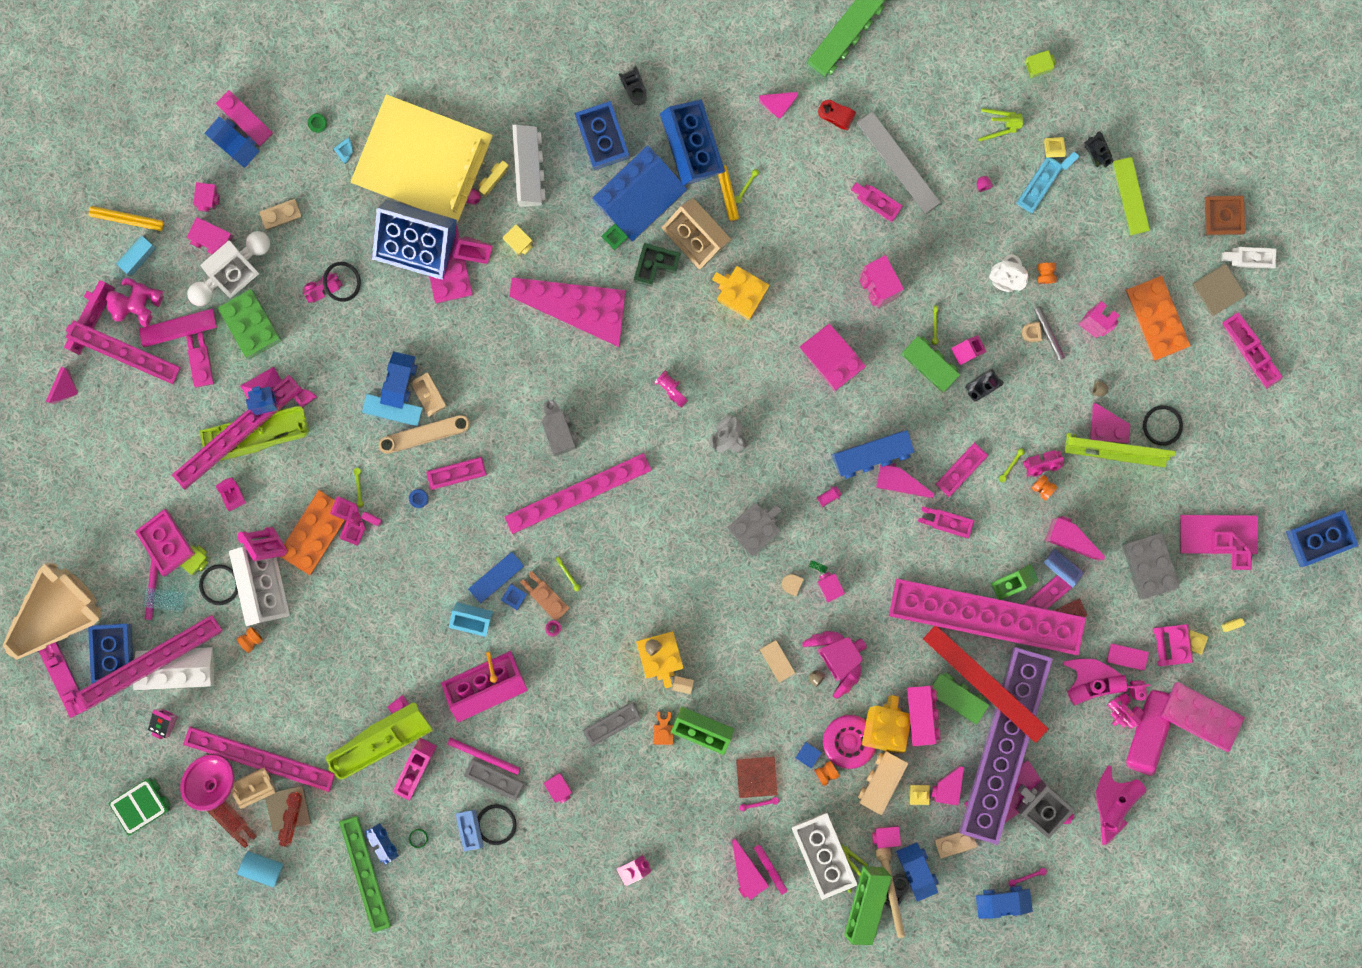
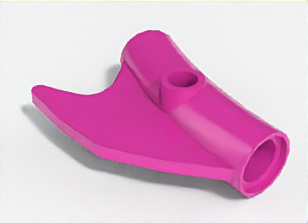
(1088, 673)
(1116, 799)

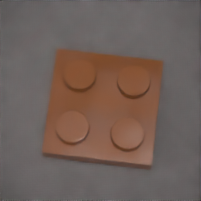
(1224, 215)

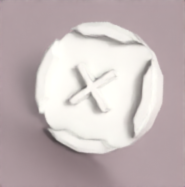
(1009, 274)

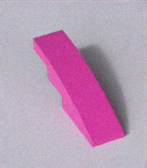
(1252, 350)

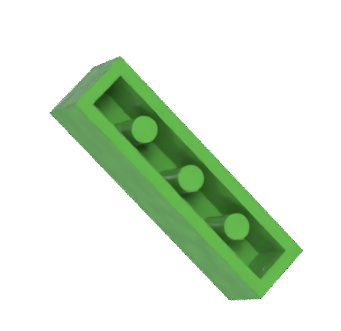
(868, 905)

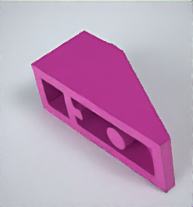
(244, 118)
(898, 480)
(414, 768)
(749, 877)

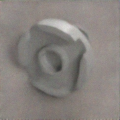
(728, 436)

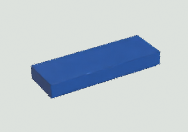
(496, 577)

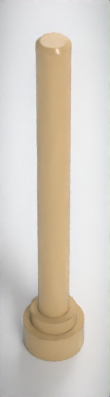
(884, 856)

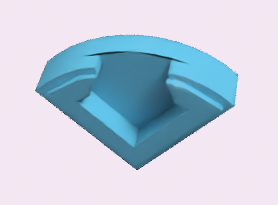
(344, 150)
(1070, 160)

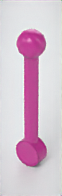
(775, 801)
(1042, 871)

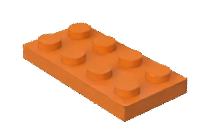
(1158, 318)
(313, 534)

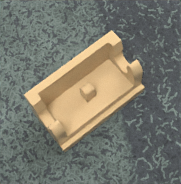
(428, 394)
(253, 788)

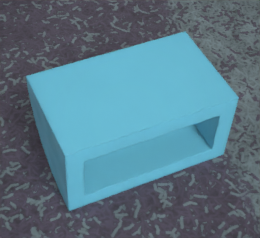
(136, 255)
(470, 619)
(260, 869)

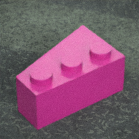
(924, 715)

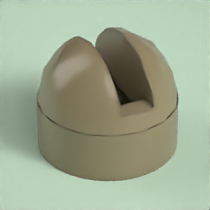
(1100, 389)
(652, 647)
(816, 677)

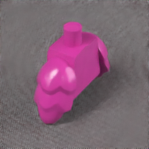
(840, 657)

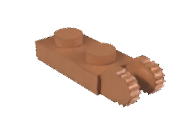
(546, 597)

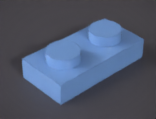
(469, 830)

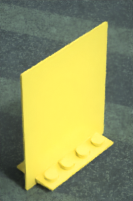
(421, 158)

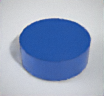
(418, 498)

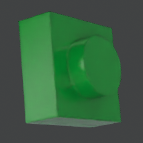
(614, 237)

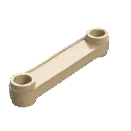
(424, 434)

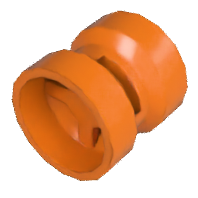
(1046, 271)
(1044, 487)
(248, 641)
(826, 773)

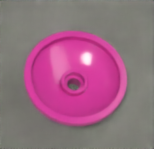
(201, 777)

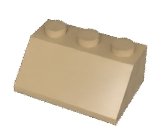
(696, 233)
(882, 782)

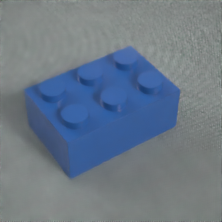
(602, 135)
(1322, 538)
(109, 648)

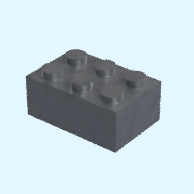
(1150, 566)

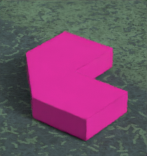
(354, 525)
(1240, 553)
(770, 868)

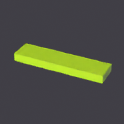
(1131, 196)

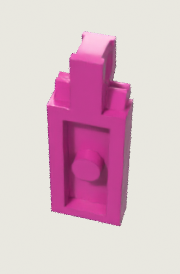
(877, 201)

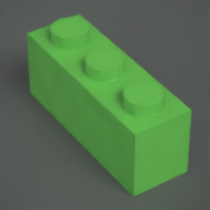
(931, 363)
(960, 698)
(702, 730)

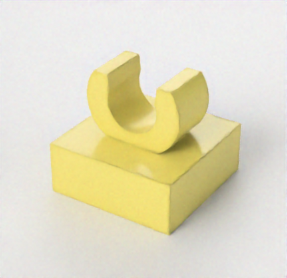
(919, 794)

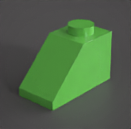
(1015, 582)

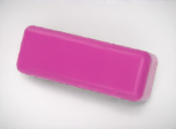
(1149, 735)

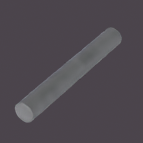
(1049, 333)

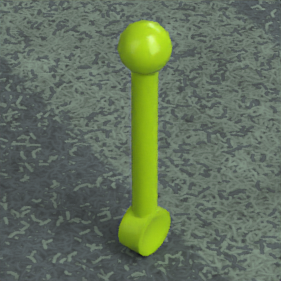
(738, 199)
(935, 341)
(357, 472)
(1002, 478)
(576, 587)

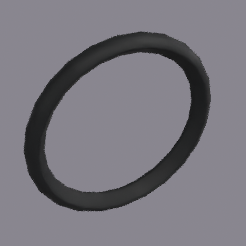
(326, 286)
(1145, 425)
(202, 589)
(513, 821)

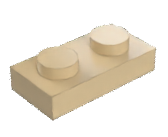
(280, 214)
(954, 844)

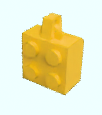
(741, 291)
(664, 661)
(887, 727)

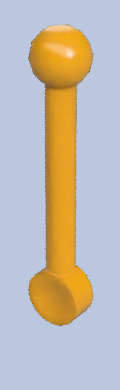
(493, 678)

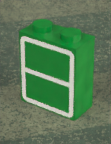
(140, 806)

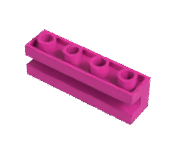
(1097, 323)

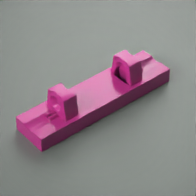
(91, 312)
(62, 678)

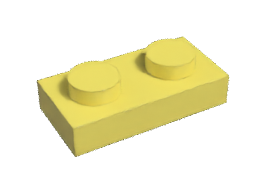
(498, 172)

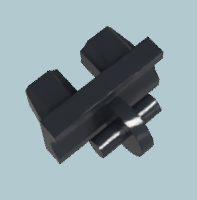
(1099, 150)
(983, 385)

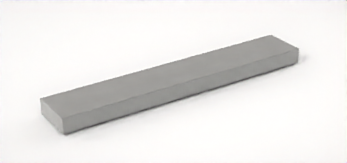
(898, 162)

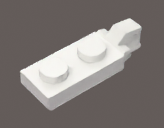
(1251, 257)

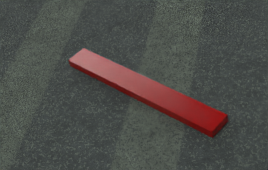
(986, 684)

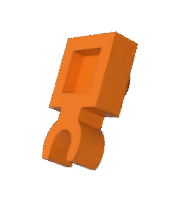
(662, 732)

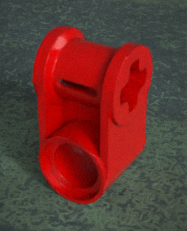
(838, 115)

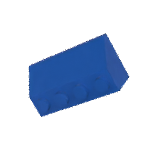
(692, 142)
(872, 453)

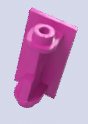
(314, 289)
(1052, 461)
(1138, 689)

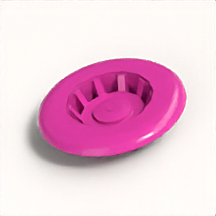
(848, 742)

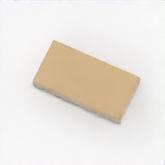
(777, 661)

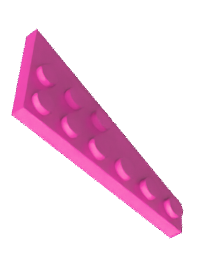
(584, 307)

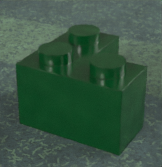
(655, 258)

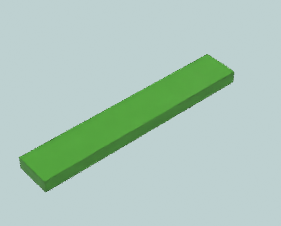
(365, 874)

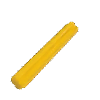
(126, 218)

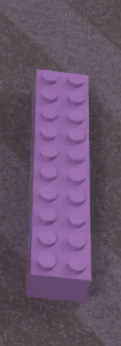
(1004, 750)

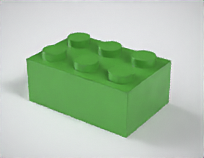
(249, 324)

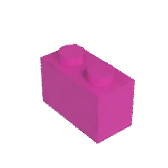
(208, 236)

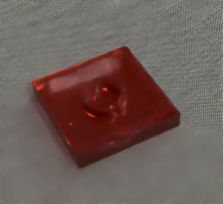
(756, 777)

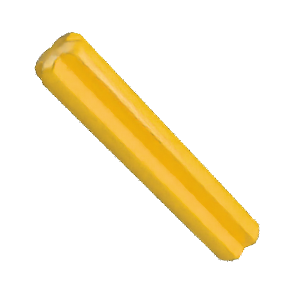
(728, 195)

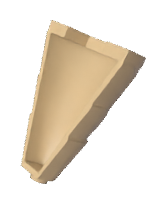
(51, 612)

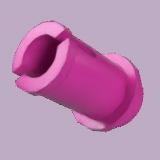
(829, 496)

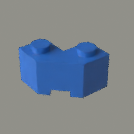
(233, 143)
(395, 388)
(917, 871)
(998, 904)

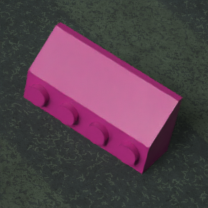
(474, 692)

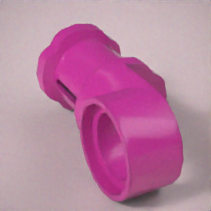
(669, 385)

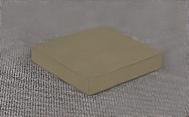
(1219, 289)
(277, 805)

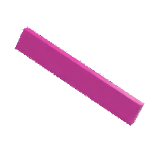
(123, 352)

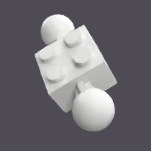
(229, 269)

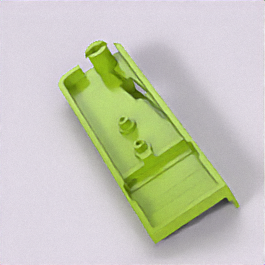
(288, 420)
(1118, 451)
(379, 741)

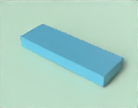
(1039, 184)
(408, 415)

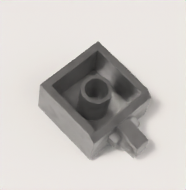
(557, 429)
(755, 528)
(1043, 808)

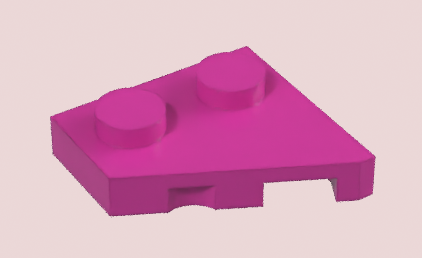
(1108, 427)

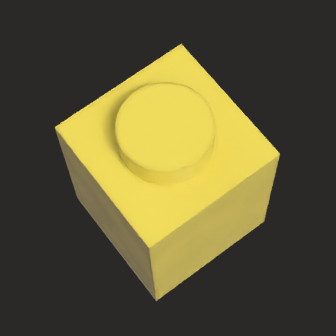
(518, 241)

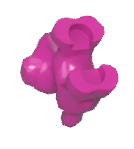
(121, 305)

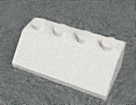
(528, 165)
(258, 587)
(188, 670)
(824, 855)

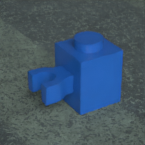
(261, 400)

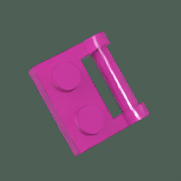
(263, 548)
(1179, 643)

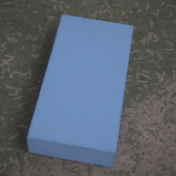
(1063, 567)

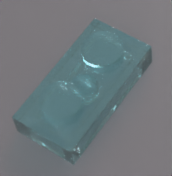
(163, 599)

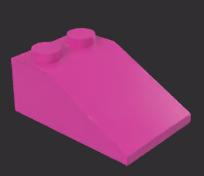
(832, 357)
(1070, 537)

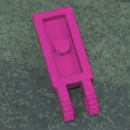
(199, 362)
(948, 522)

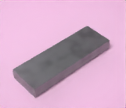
(612, 724)
(494, 779)

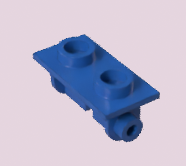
(387, 850)

